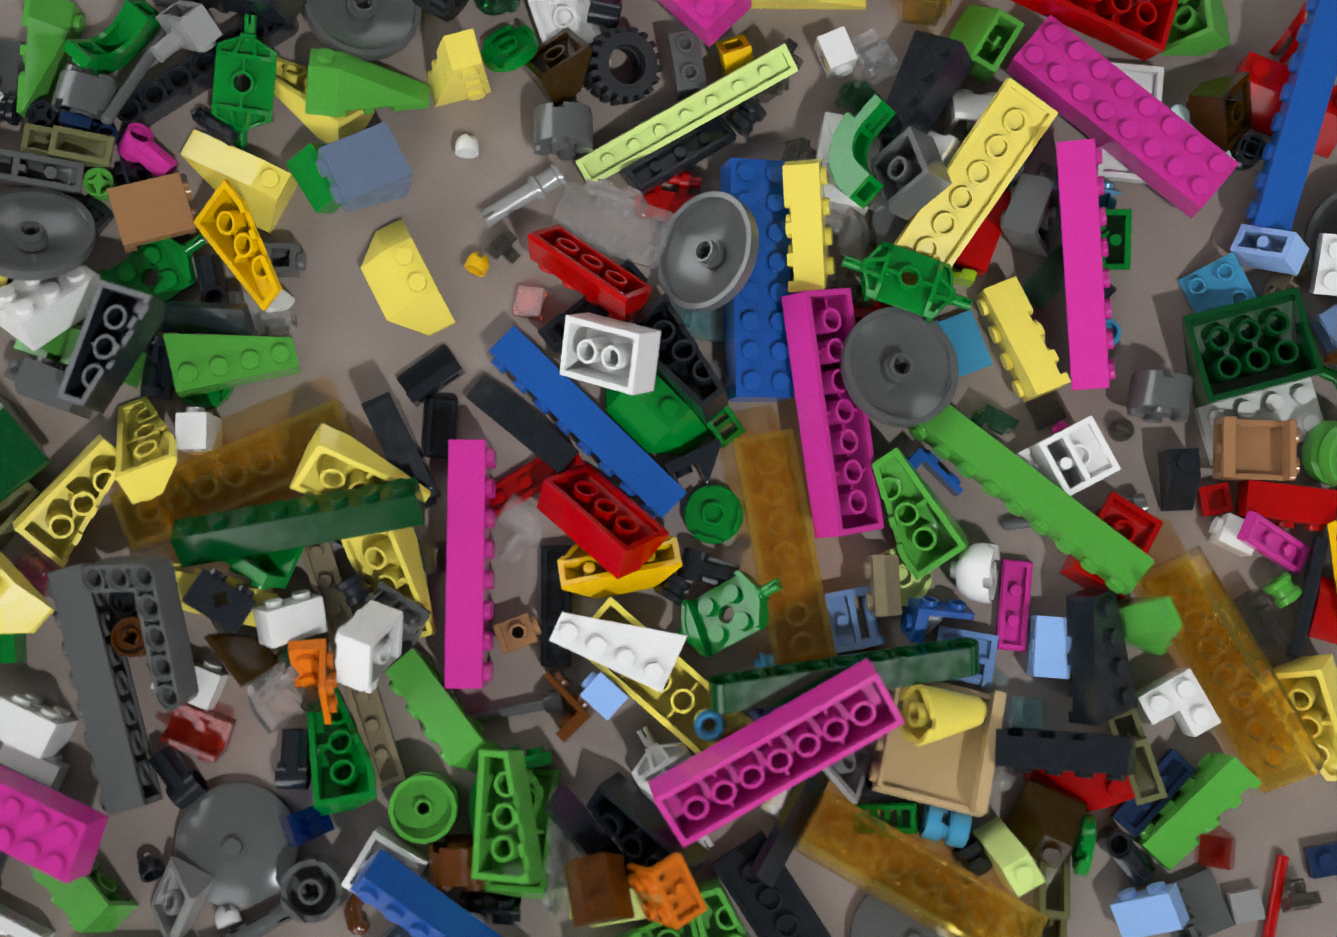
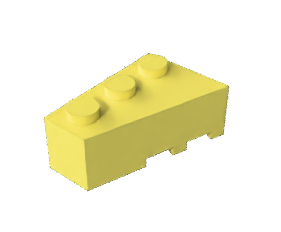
(458, 70)

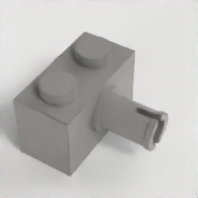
(186, 27)

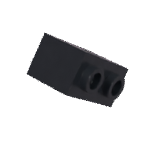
(201, 599)

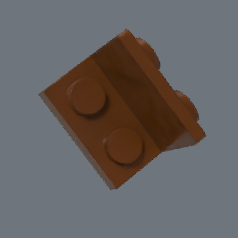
(571, 721)

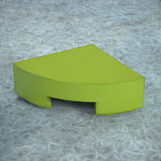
(964, 278)

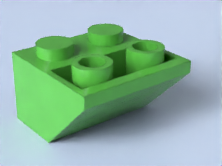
(987, 38)

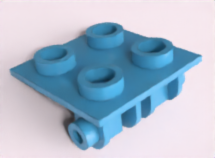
(1217, 285)
(967, 342)

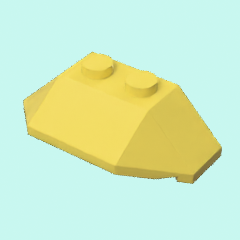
(404, 282)
(20, 603)

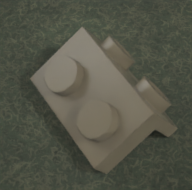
(884, 585)

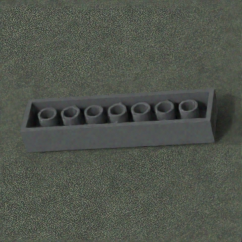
(104, 694)

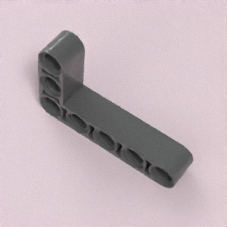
(160, 617)

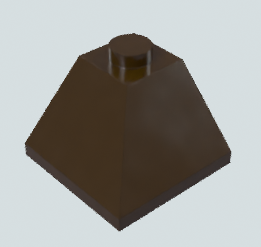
(560, 66)
(1222, 109)
(244, 656)
(1046, 821)

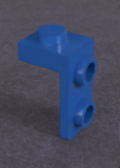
(930, 463)
(915, 620)

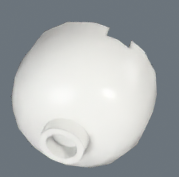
(977, 572)

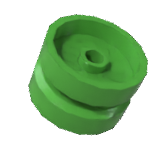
(1320, 453)
(407, 813)

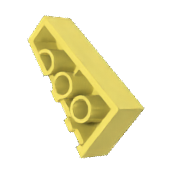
(1020, 340)

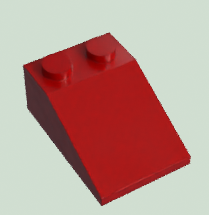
(1127, 520)
(1095, 791)

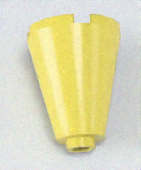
(938, 713)

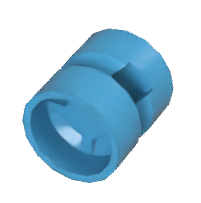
(953, 830)

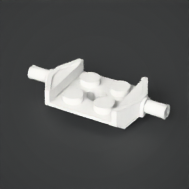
(658, 760)

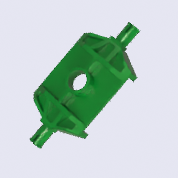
(256, 60)
(167, 258)
(883, 281)
(704, 616)

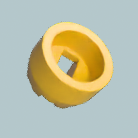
(476, 264)

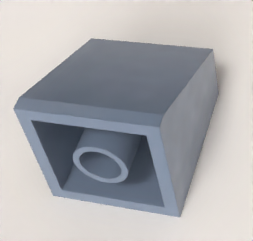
(365, 168)

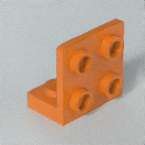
(316, 668)
(667, 891)

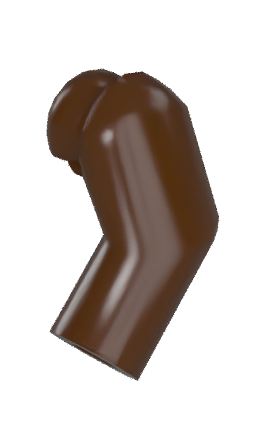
(353, 915)

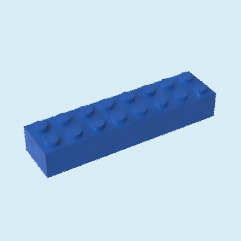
(754, 319)

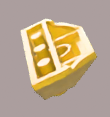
(586, 577)

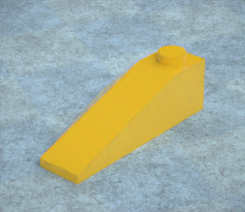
(235, 238)

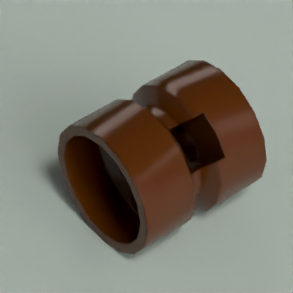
(128, 638)

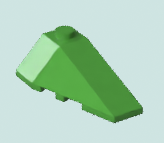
(1197, 28)
(48, 29)
(347, 83)
(920, 521)
(1149, 623)
(541, 785)

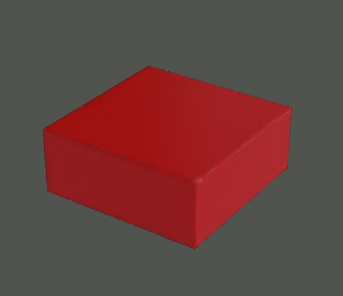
(1214, 499)

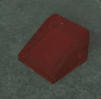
(530, 302)
(1217, 851)

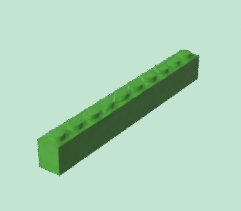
(1035, 499)

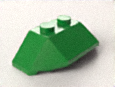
(657, 419)

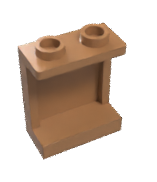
(152, 210)
(1255, 449)

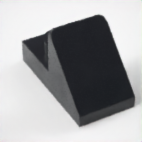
(703, 458)

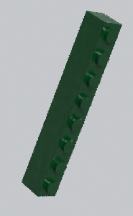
(298, 522)

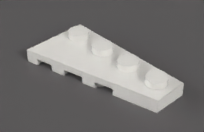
(627, 649)

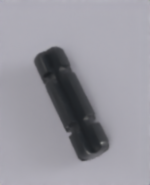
(215, 126)

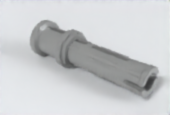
(535, 189)

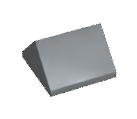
(850, 773)
(180, 897)

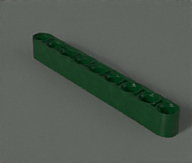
(895, 666)

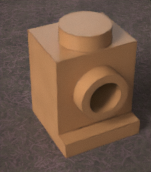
(505, 635)

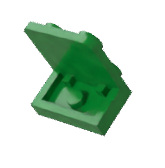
(267, 569)

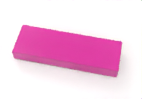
(1273, 543)
(1013, 604)

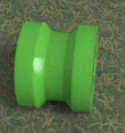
(95, 180)
(1282, 589)

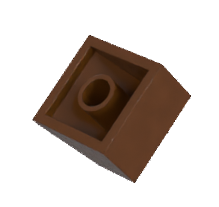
(598, 889)

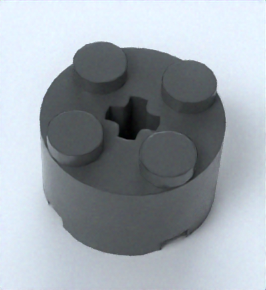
(83, 93)
(563, 130)
(1160, 396)
(298, 880)

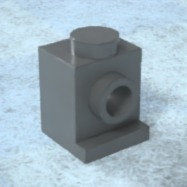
(279, 251)

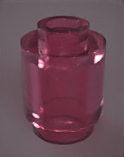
(35, 571)

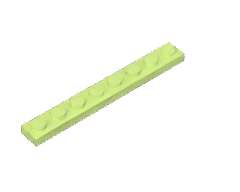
(688, 114)

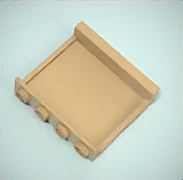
(947, 772)

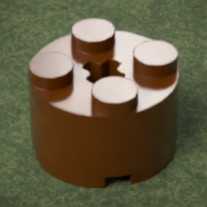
(452, 863)

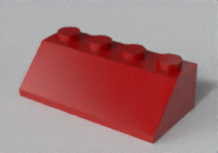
(1265, 85)
(589, 272)
(601, 519)

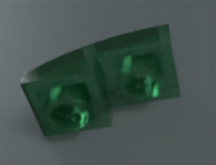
(1046, 279)

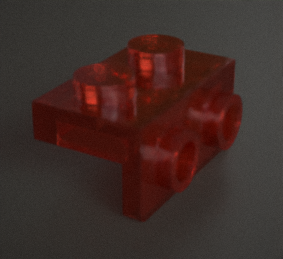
(199, 732)

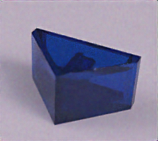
(304, 825)

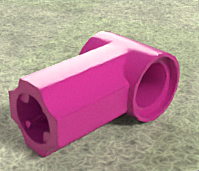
(138, 146)

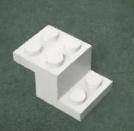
(1073, 457)

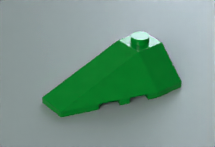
(339, 763)

